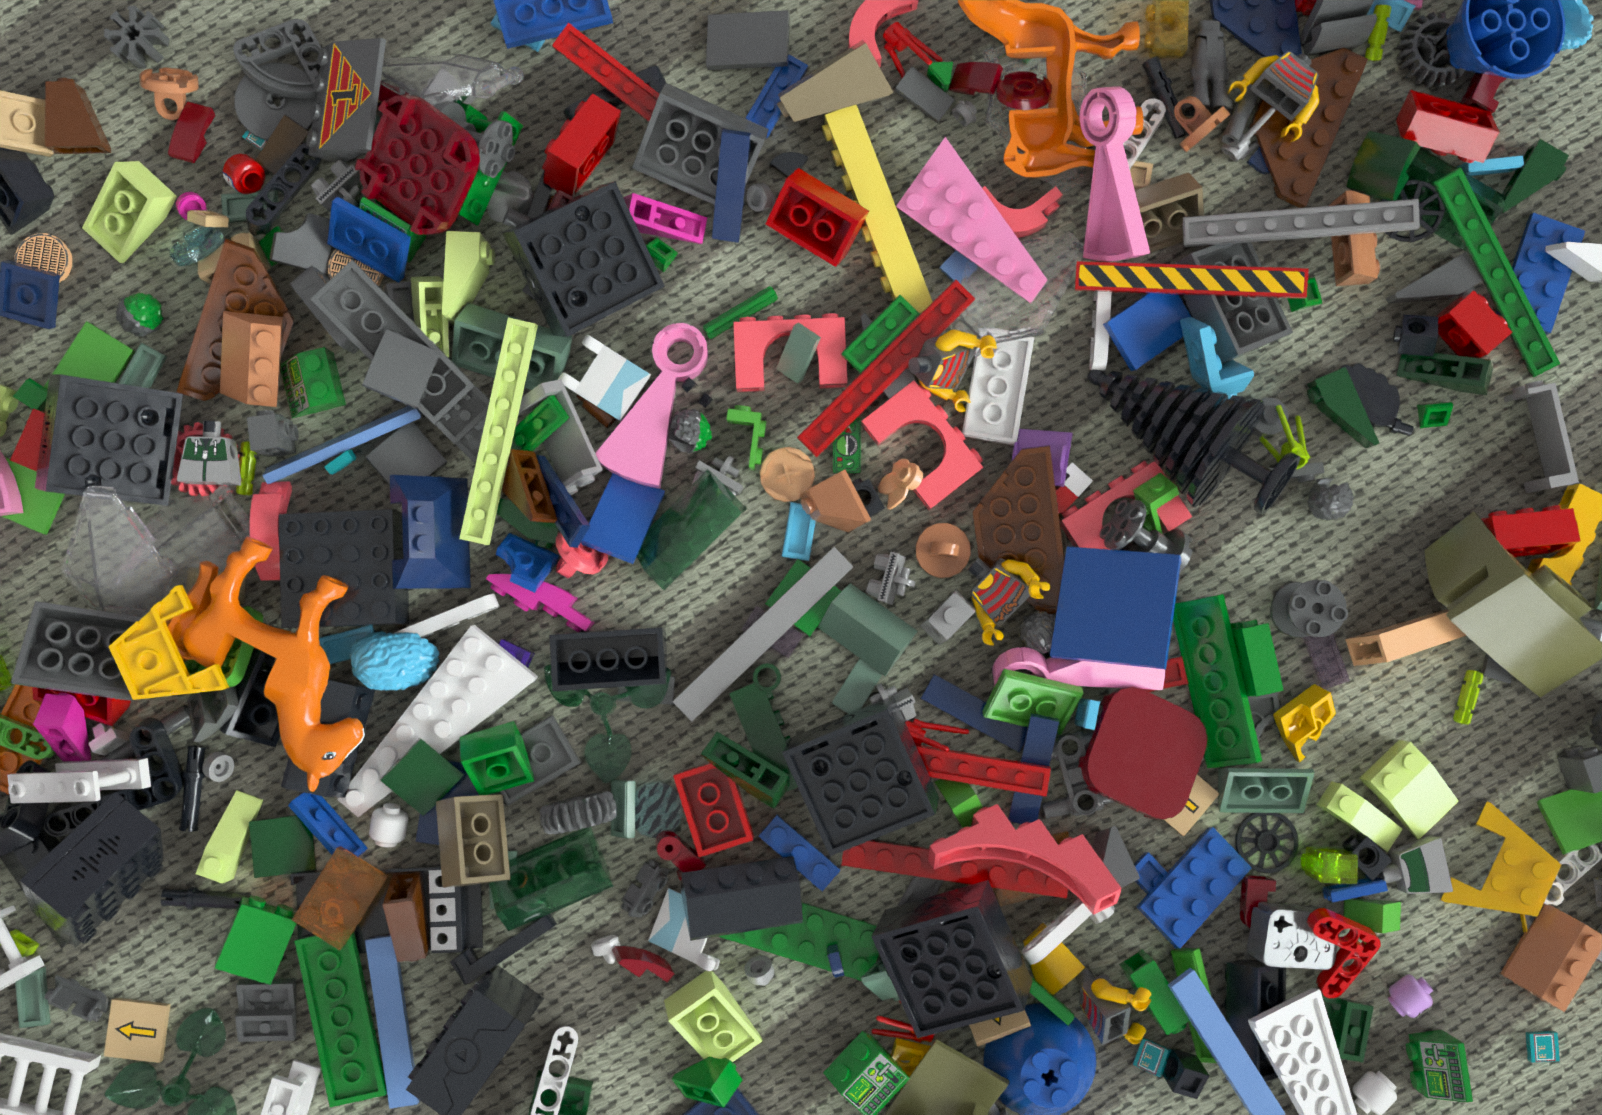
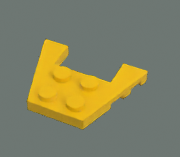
(152, 660)
(1518, 875)

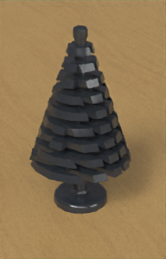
(1194, 434)

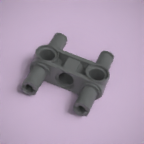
(1073, 779)

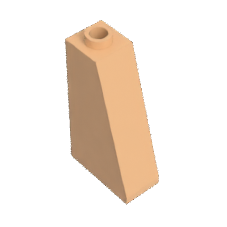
(1402, 639)

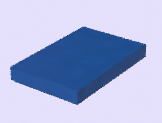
(368, 239)
(1147, 327)
(623, 518)

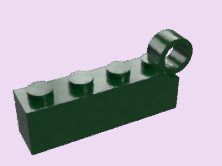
(762, 722)

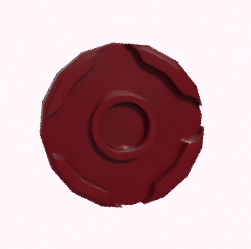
(1023, 91)

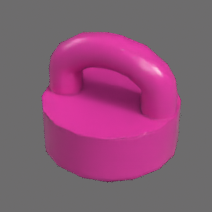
(189, 201)

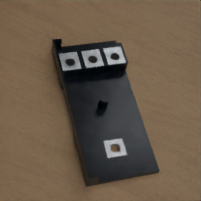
(460, 923)

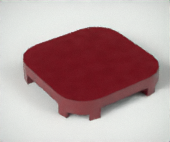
(419, 164)
(1144, 753)

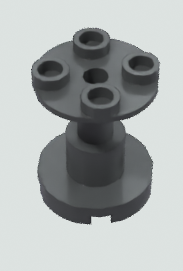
(494, 144)
(1127, 527)
(1308, 609)

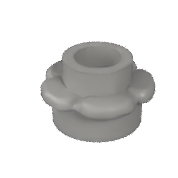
(965, 109)

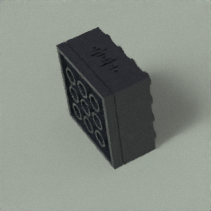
(584, 259)
(108, 439)
(352, 549)
(861, 776)
(94, 870)
(953, 959)
(473, 1042)

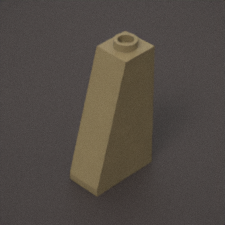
(838, 84)

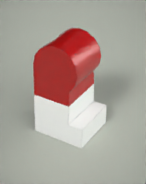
(1074, 485)

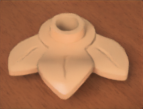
(896, 484)

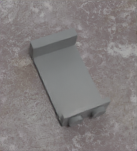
(1549, 434)
(569, 444)

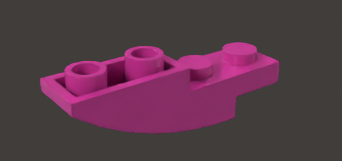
(556, 600)

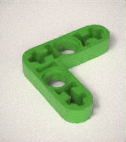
(236, 660)
(29, 734)

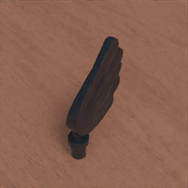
(1378, 399)

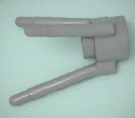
(1242, 149)

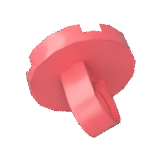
(581, 559)

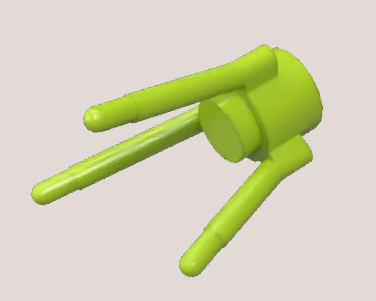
(1291, 445)

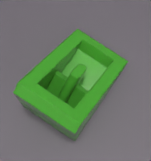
(960, 799)
(1378, 915)

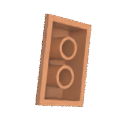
(1354, 254)
(251, 358)
(1553, 957)

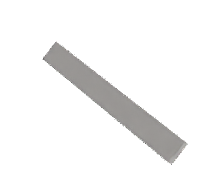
(1301, 223)
(763, 634)

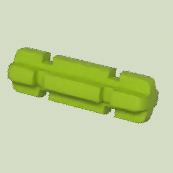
(1379, 32)
(247, 469)
(1468, 697)

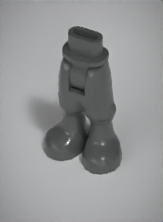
(1209, 64)

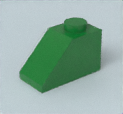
(709, 1081)

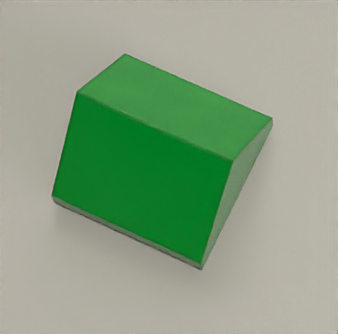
(940, 74)
(661, 253)
(32, 395)
(1434, 414)

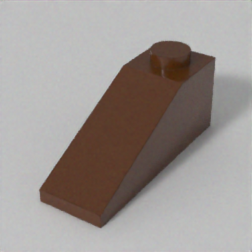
(527, 487)

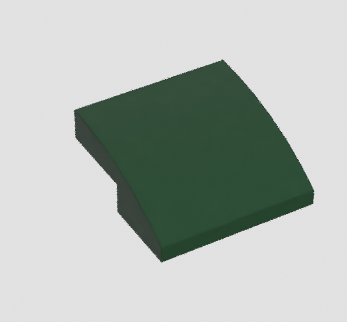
(1382, 165)
(421, 777)
(281, 846)
(1350, 1026)
(576, 1096)

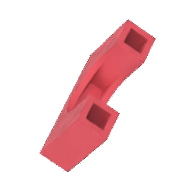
(755, 337)
(914, 406)
(1084, 524)

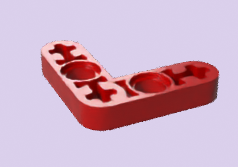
(1337, 979)

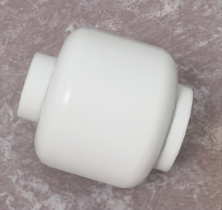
(388, 825)
(1374, 1093)

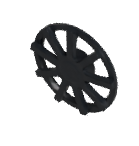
(1429, 229)
(1267, 841)

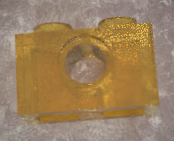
(1162, 42)

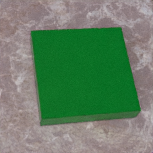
(815, 614)

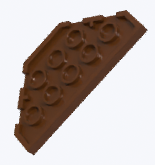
(1299, 163)
(237, 286)
(1022, 522)

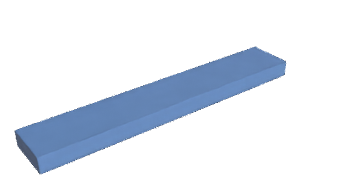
(341, 444)
(391, 1020)
(1224, 1045)

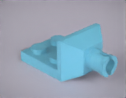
(1206, 364)

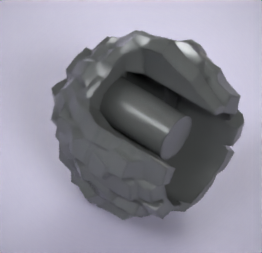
(1329, 501)
(1038, 631)

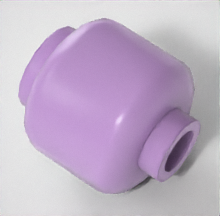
(1410, 996)

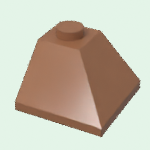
(835, 503)

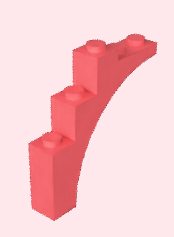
(1031, 844)

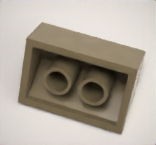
(1164, 207)
(472, 840)

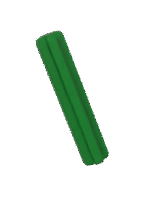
(744, 309)

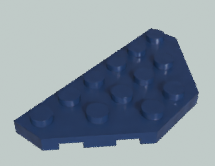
(1260, 25)

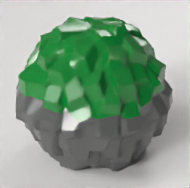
(139, 314)
(689, 431)

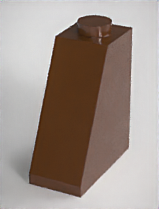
(71, 121)
(407, 916)

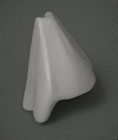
(510, 192)

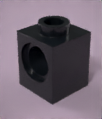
(1416, 335)
(875, 505)
(1375, 860)
(1185, 1074)

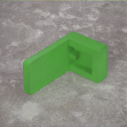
(743, 416)
(1155, 494)

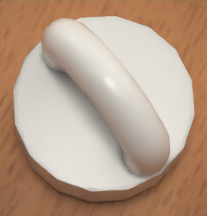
(604, 947)

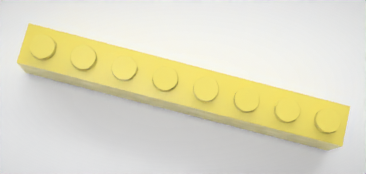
(883, 224)

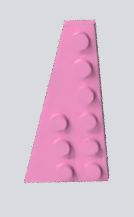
(959, 212)

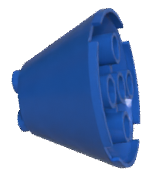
(1506, 36)
(1046, 1064)

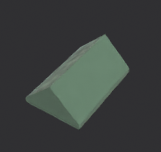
(867, 629)
(1263, 790)

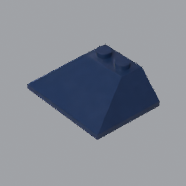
(431, 532)

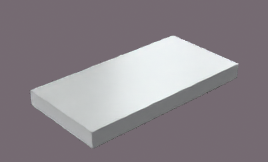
(998, 393)

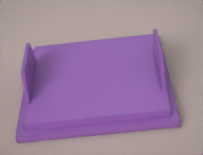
(1060, 448)

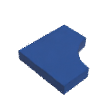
(527, 562)

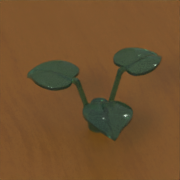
(609, 753)
(137, 1082)

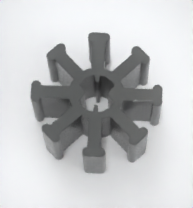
(124, 40)

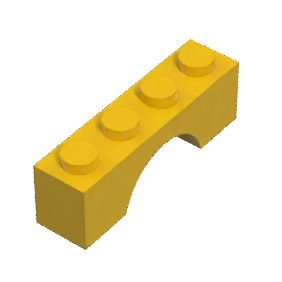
(1588, 514)

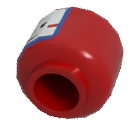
(244, 174)

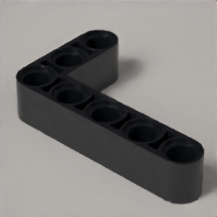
(157, 794)
(22, 821)

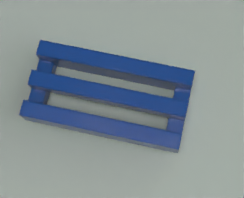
(1348, 891)

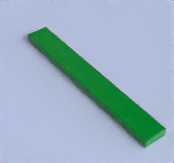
(1496, 271)

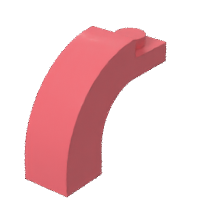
(871, 16)
(1028, 219)
(264, 524)

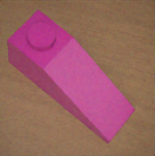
(665, 220)
(64, 727)

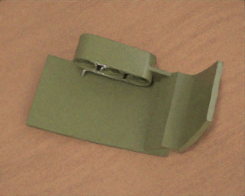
(1511, 614)
(948, 1085)

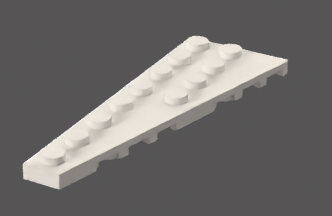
(458, 697)
(1305, 1054)

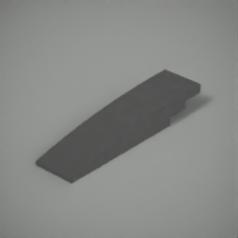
(364, 315)

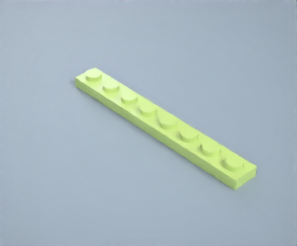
(498, 431)

